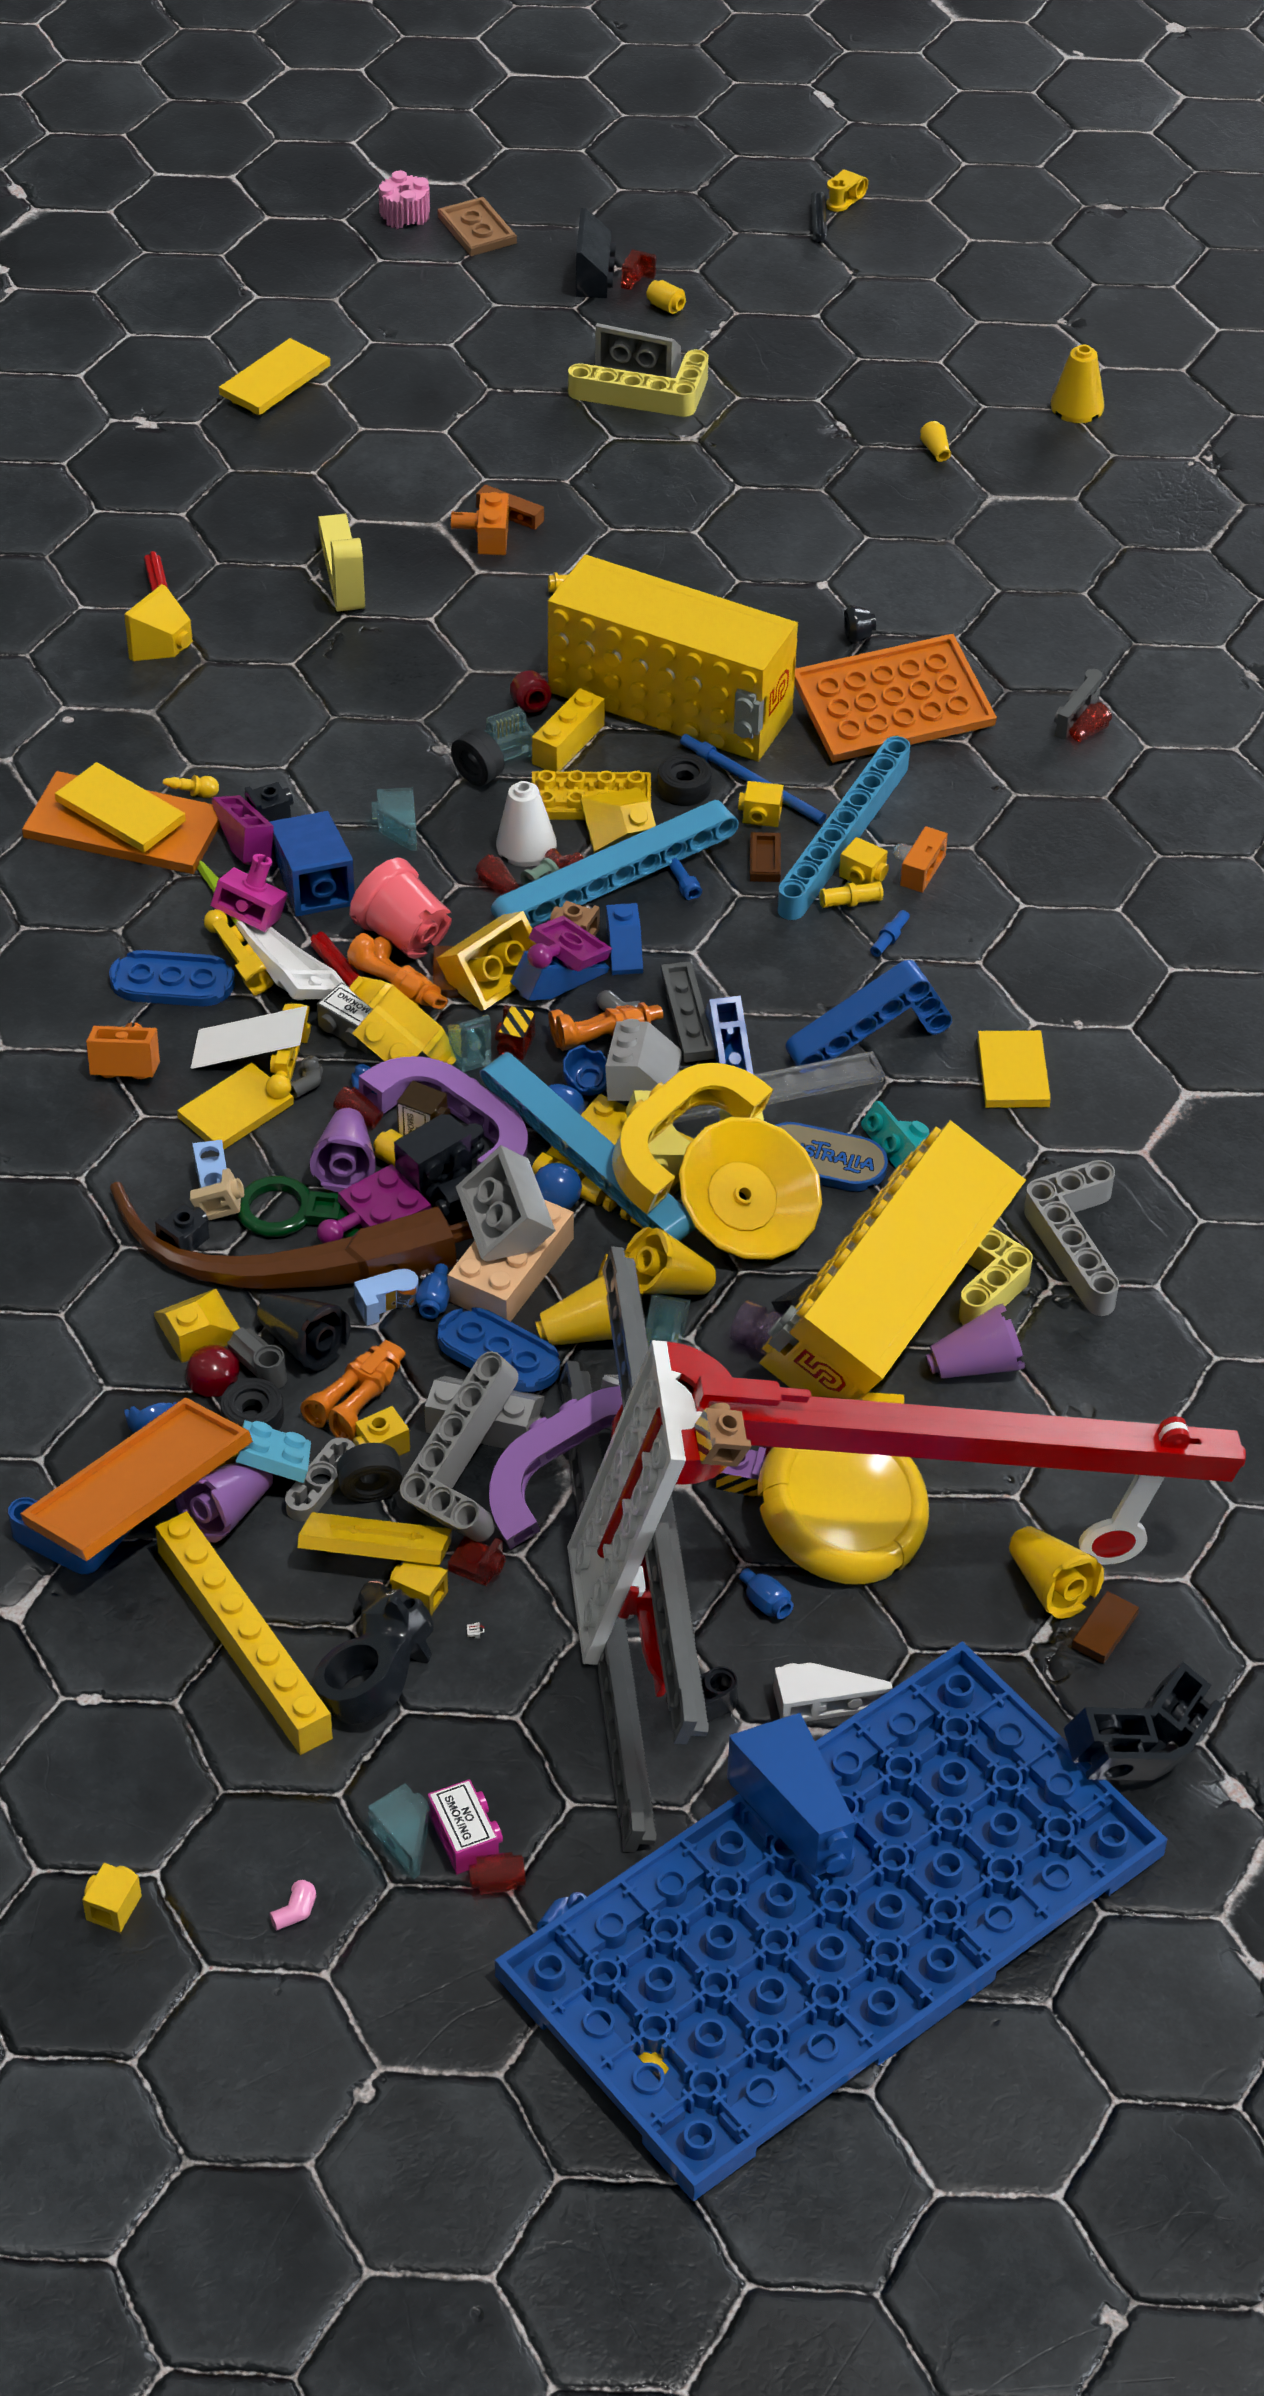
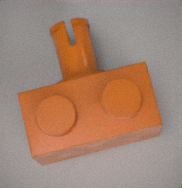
(489, 521)
(123, 1051)

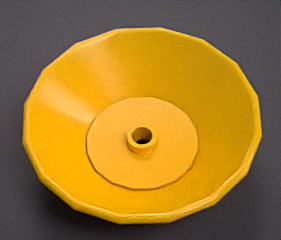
(768, 1170)

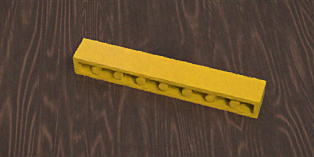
(244, 1633)

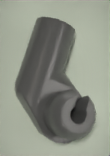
(608, 999)
(310, 1078)

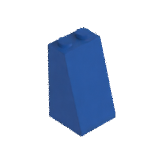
(313, 863)
(793, 1791)

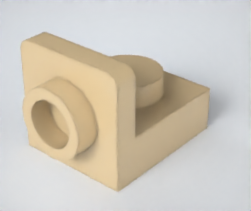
(220, 1198)

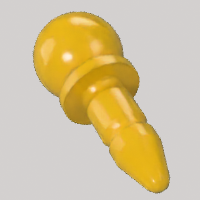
(204, 787)

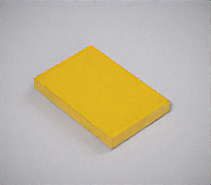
(1013, 1069)
(233, 1107)

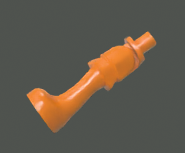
(373, 957)
(571, 1034)
(368, 1376)

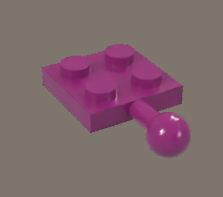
(568, 943)
(374, 1201)

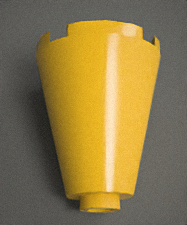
(1080, 387)
(668, 1265)
(578, 1317)
(1056, 1571)

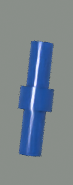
(889, 933)

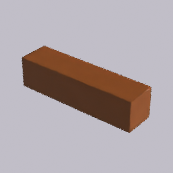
(520, 510)

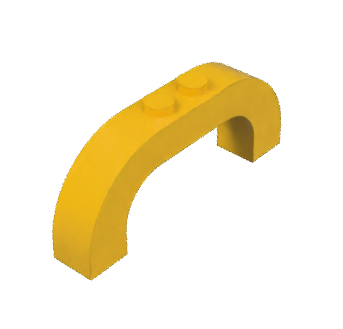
(702, 1084)

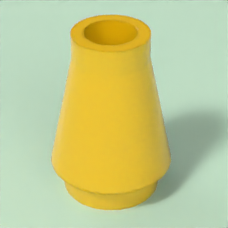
(935, 439)

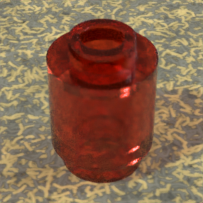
(497, 1873)

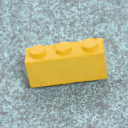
(568, 731)

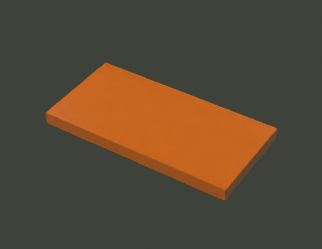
(177, 851)
(136, 1478)

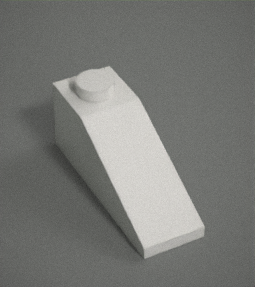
(823, 1691)

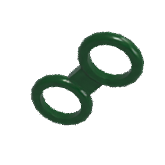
(313, 1210)

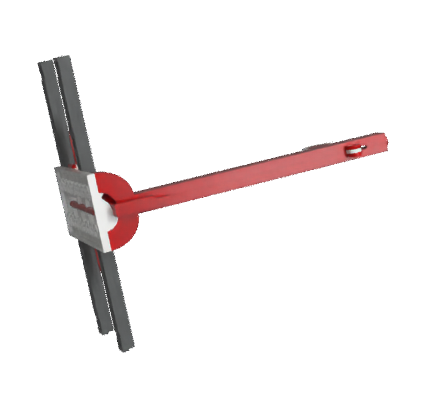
(626, 1530)

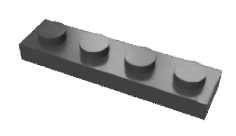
(688, 1011)

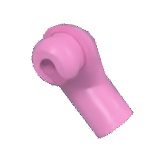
(298, 1908)

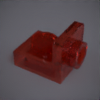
(637, 265)
(477, 1560)

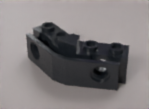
(1136, 1736)

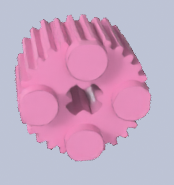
(404, 200)

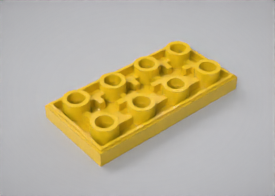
(274, 376)
(563, 790)
(120, 807)

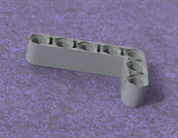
(1051, 1211)
(452, 1445)

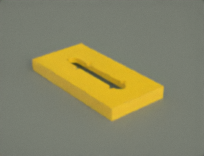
(375, 1538)

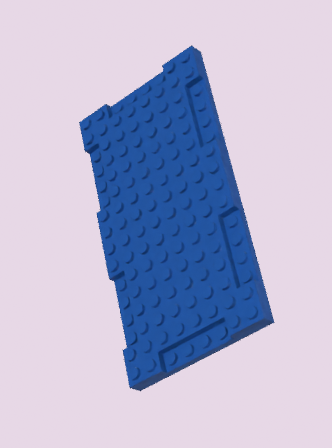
(793, 1982)

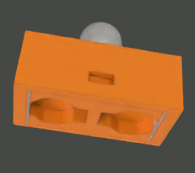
(921, 859)

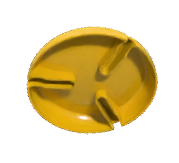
(844, 1512)

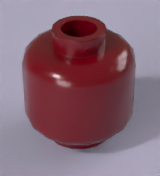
(530, 691)

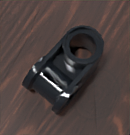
(719, 1702)

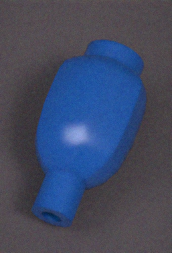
(433, 1293)
(767, 1594)

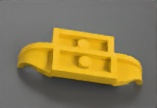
(397, 1024)

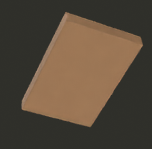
(477, 226)

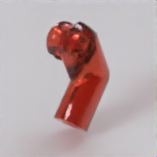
(563, 861)

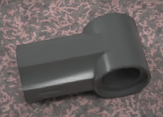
(261, 1359)

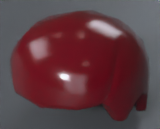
(211, 1370)

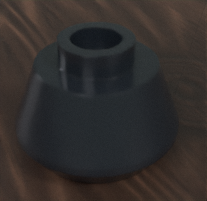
(858, 623)

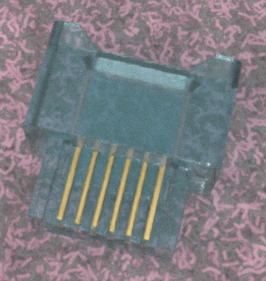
(511, 733)

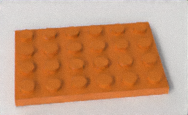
(901, 691)

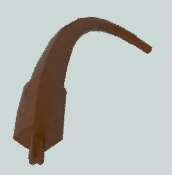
(408, 1242)

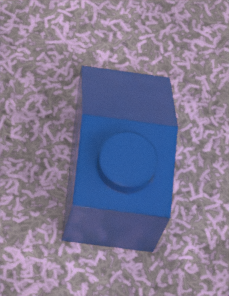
(624, 938)

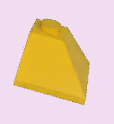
(157, 627)
(616, 816)
(197, 1323)

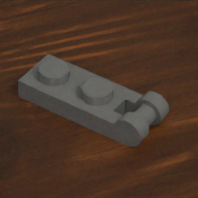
(1078, 701)

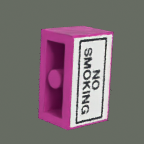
(463, 1824)

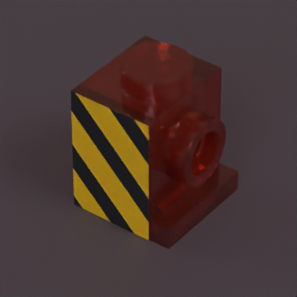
(515, 1031)

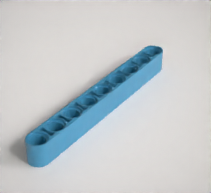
(844, 824)
(620, 863)
(575, 1140)

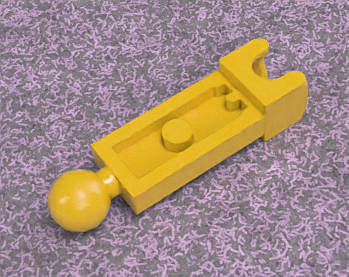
(248, 963)
(284, 1062)

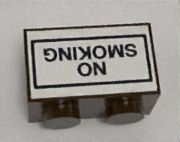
(419, 1106)

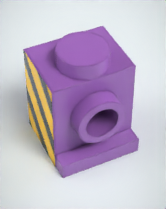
(745, 1476)

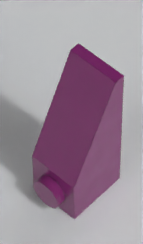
(244, 828)

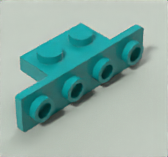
(894, 1136)

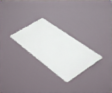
(249, 1037)

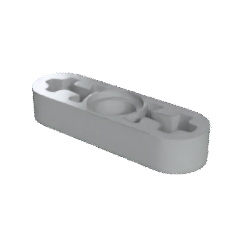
(318, 1493)

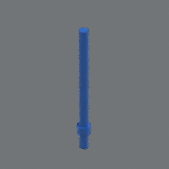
(709, 753)

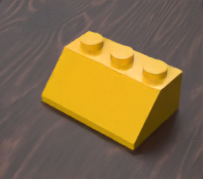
(487, 960)

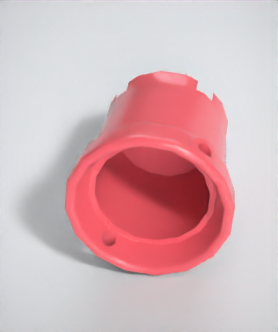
(400, 908)

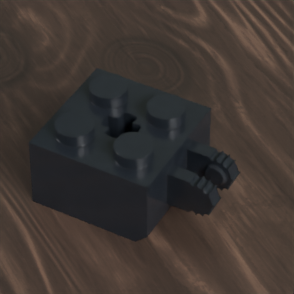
(437, 1153)

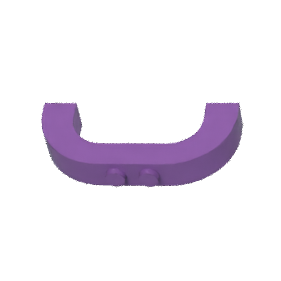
(465, 1097)
(539, 1446)

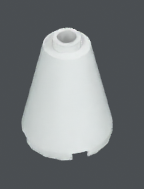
(525, 827)

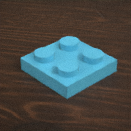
(276, 1451)

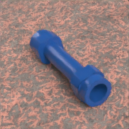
(688, 885)

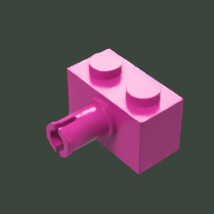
(249, 896)

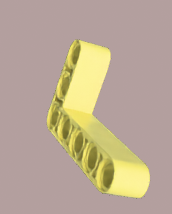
(640, 390)
(343, 562)
(1002, 1275)

